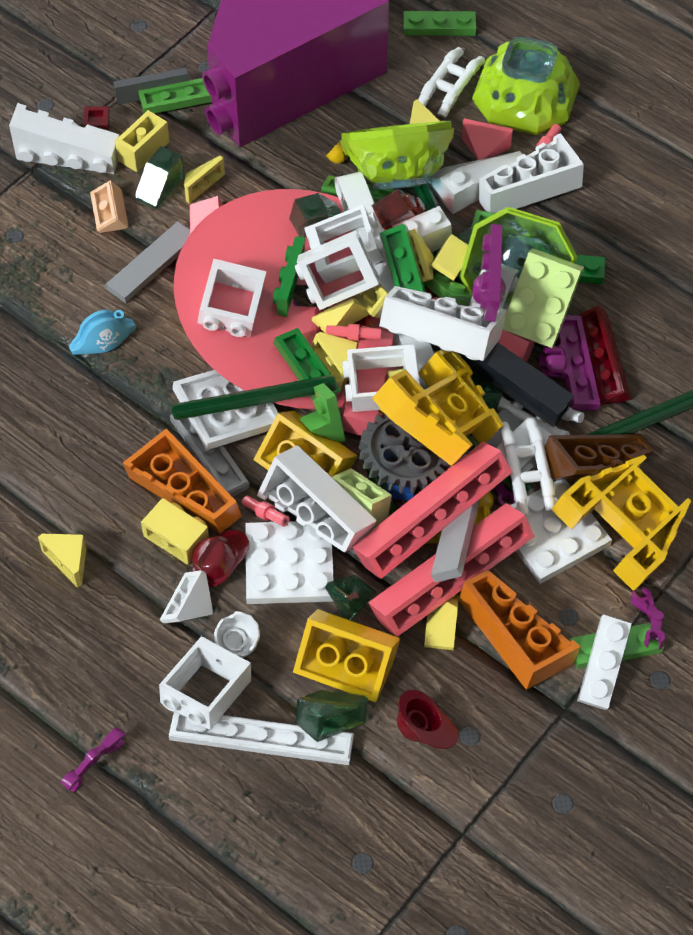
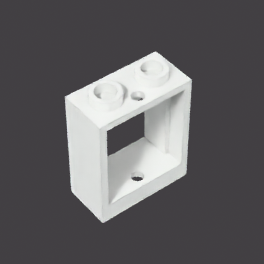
(336, 226)
(361, 256)
(239, 277)
(375, 358)
(220, 662)

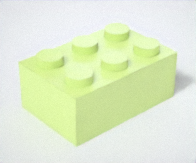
(542, 297)

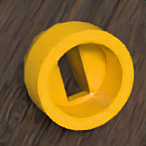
(337, 154)

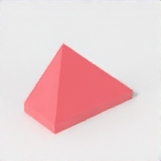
(486, 139)

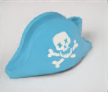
(102, 332)

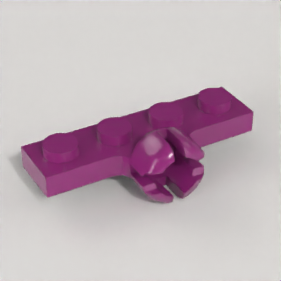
(489, 286)
(572, 364)

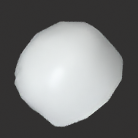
(237, 634)

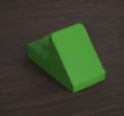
(326, 418)

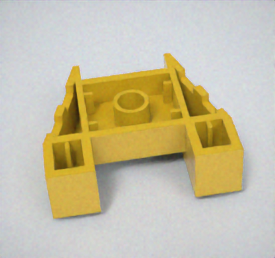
(444, 411)
(633, 509)

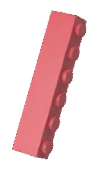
(432, 509)
(417, 592)

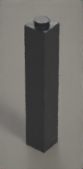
(523, 383)

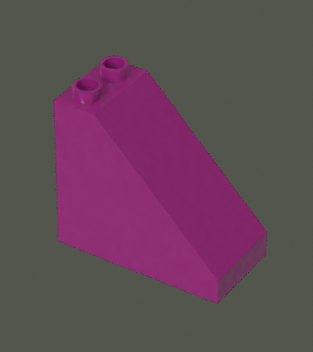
(288, 59)

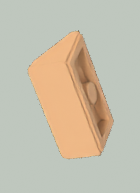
(109, 208)

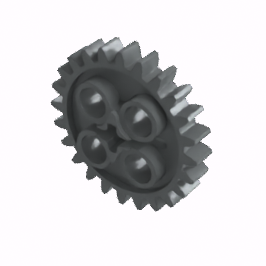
(403, 451)

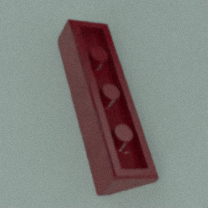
(604, 357)

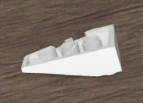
(459, 184)

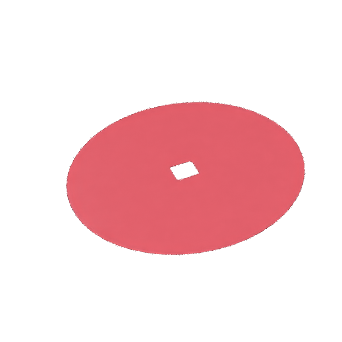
(254, 235)

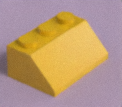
(289, 432)
(345, 655)

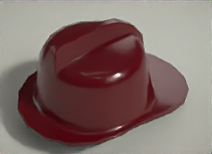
(220, 555)
(424, 722)

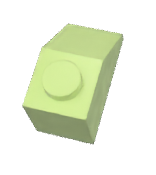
(366, 493)

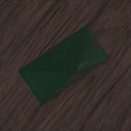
(349, 595)

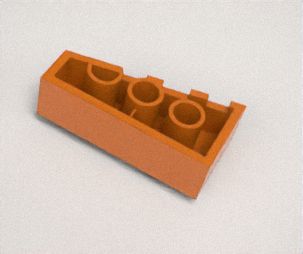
(178, 477)
(516, 631)

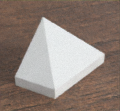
(189, 599)

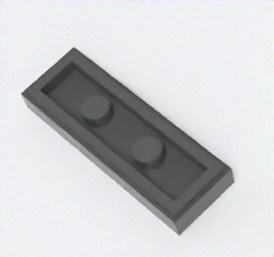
(127, 89)

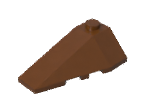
(590, 454)

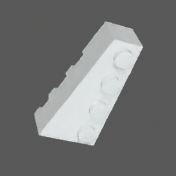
(62, 142)
(533, 177)
(441, 322)
(315, 499)

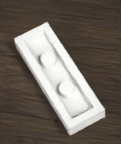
(604, 662)

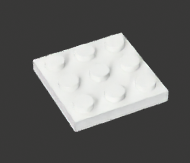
(223, 426)
(555, 544)
(287, 564)

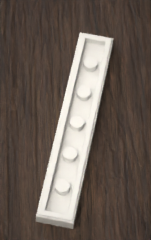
(263, 738)

